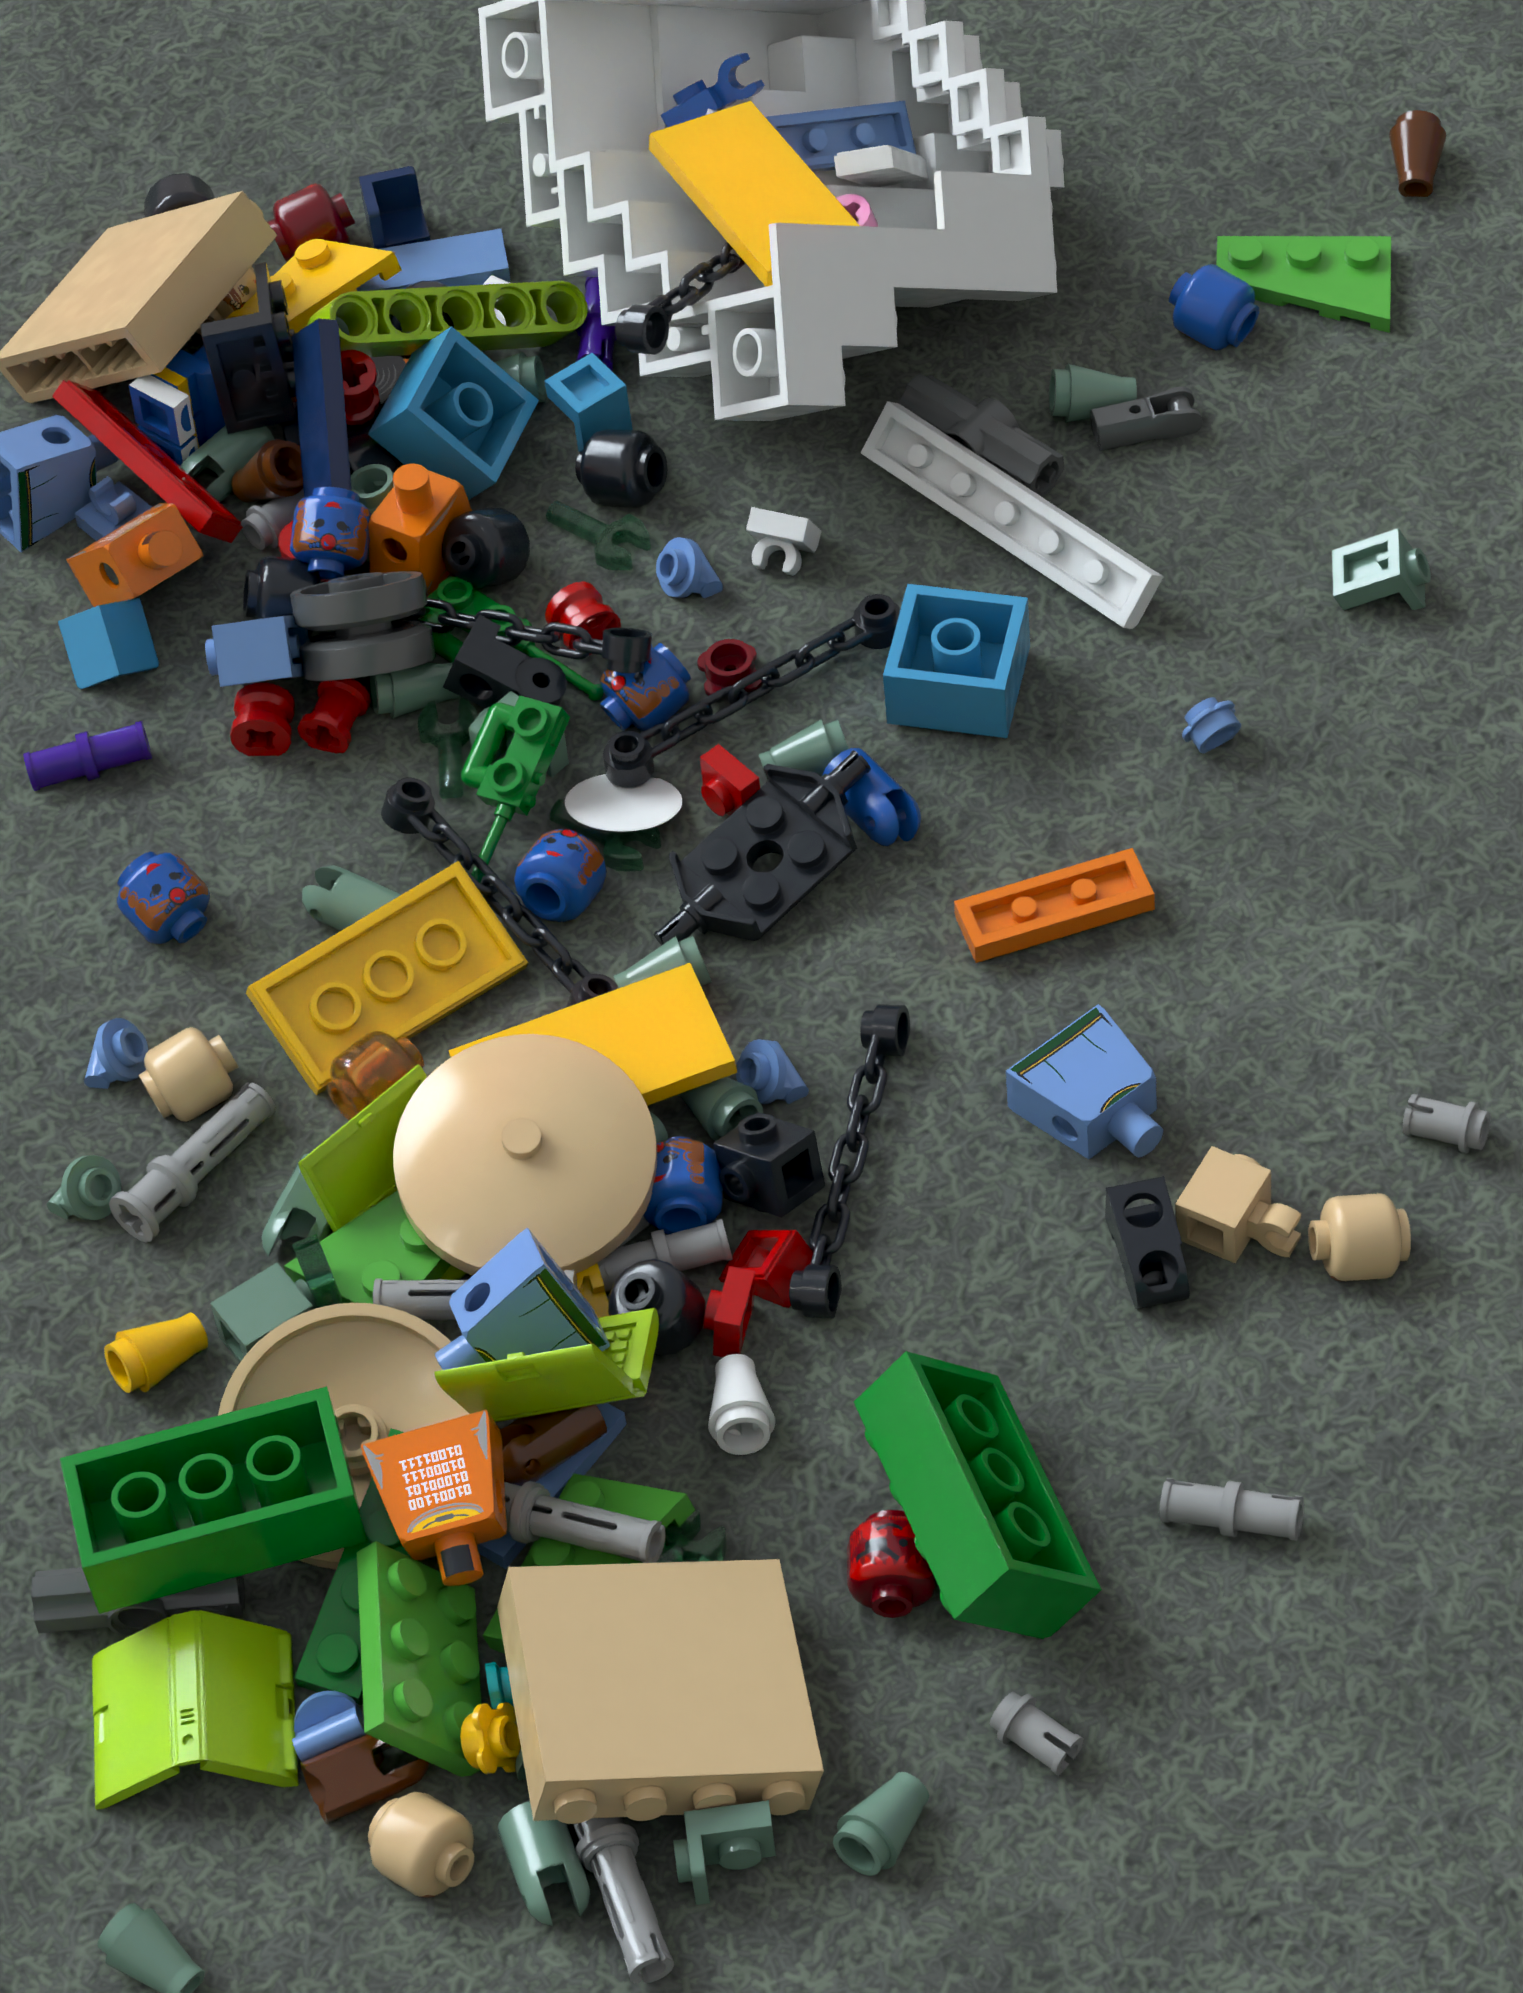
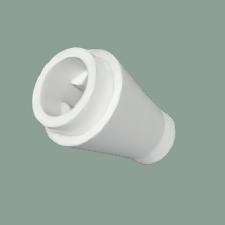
(739, 1409)

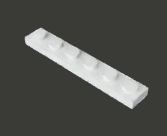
(1012, 515)

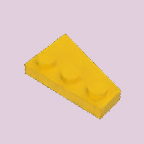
(322, 273)

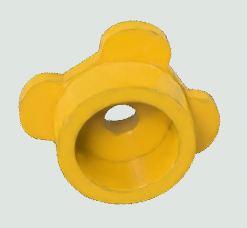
(491, 1738)

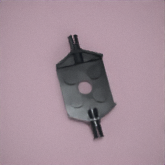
(789, 816)

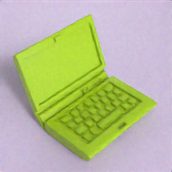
(356, 1162)
(561, 1377)
(192, 1695)

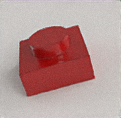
(726, 781)
(730, 1311)

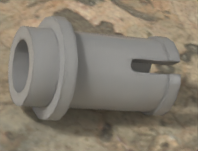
(266, 522)
(1447, 1122)
(1035, 1731)

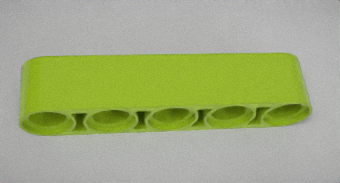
(470, 310)

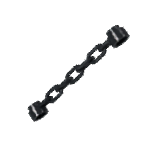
(646, 327)
(623, 647)
(629, 754)
(409, 811)
(883, 1034)

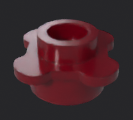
(727, 655)

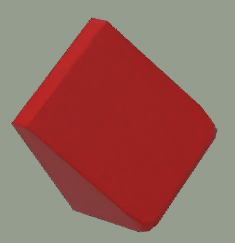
(774, 1259)

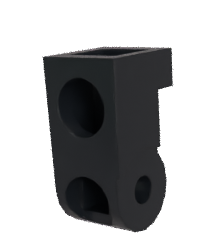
(491, 669)
(1147, 1242)

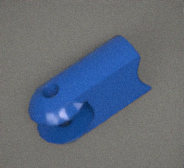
(879, 803)

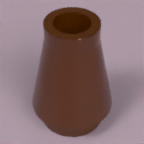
(1417, 148)
(270, 473)

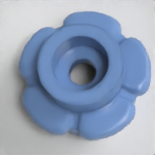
(1211, 724)

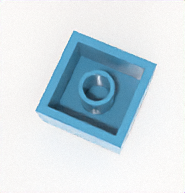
(454, 413)
(957, 660)

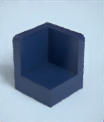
(393, 208)

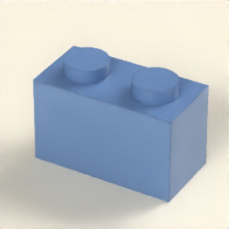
(256, 650)

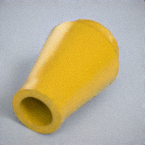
(153, 1351)

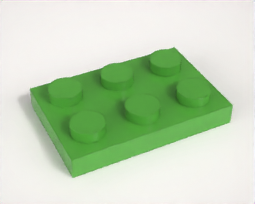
(417, 1657)

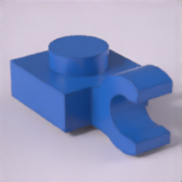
(697, 98)

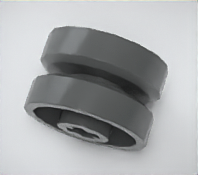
(364, 635)

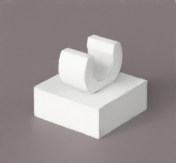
(781, 532)

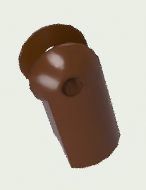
(547, 1441)
(351, 1777)

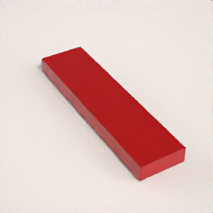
(148, 460)

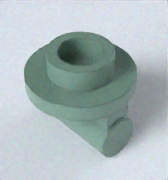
(86, 1189)

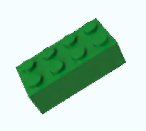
(976, 1497)
(212, 1500)

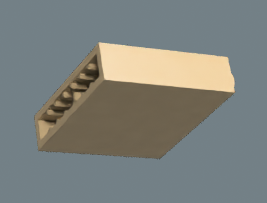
(136, 297)
(657, 1689)

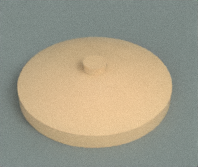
(525, 1140)
(375, 1369)

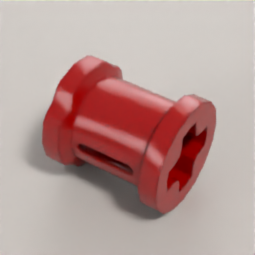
(359, 387)
(334, 715)

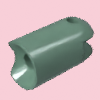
(226, 455)
(343, 897)
(294, 1214)
(542, 1856)

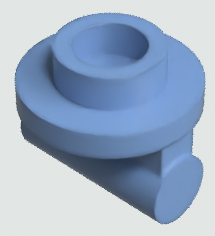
(686, 570)
(116, 1054)
(770, 1072)
(325, 1723)

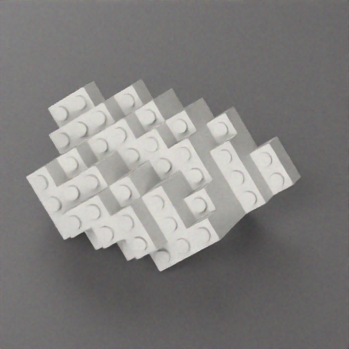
(602, 72)

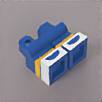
(178, 405)

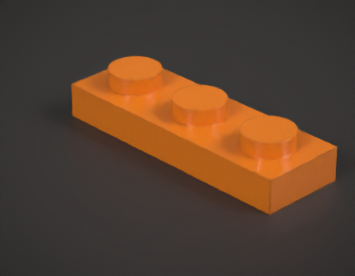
(1054, 905)

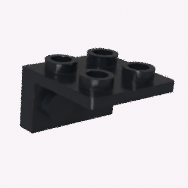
(254, 360)

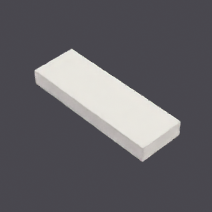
(880, 166)

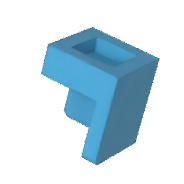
(590, 398)
(108, 642)

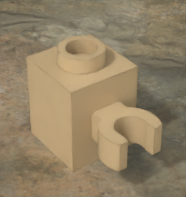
(1230, 1205)

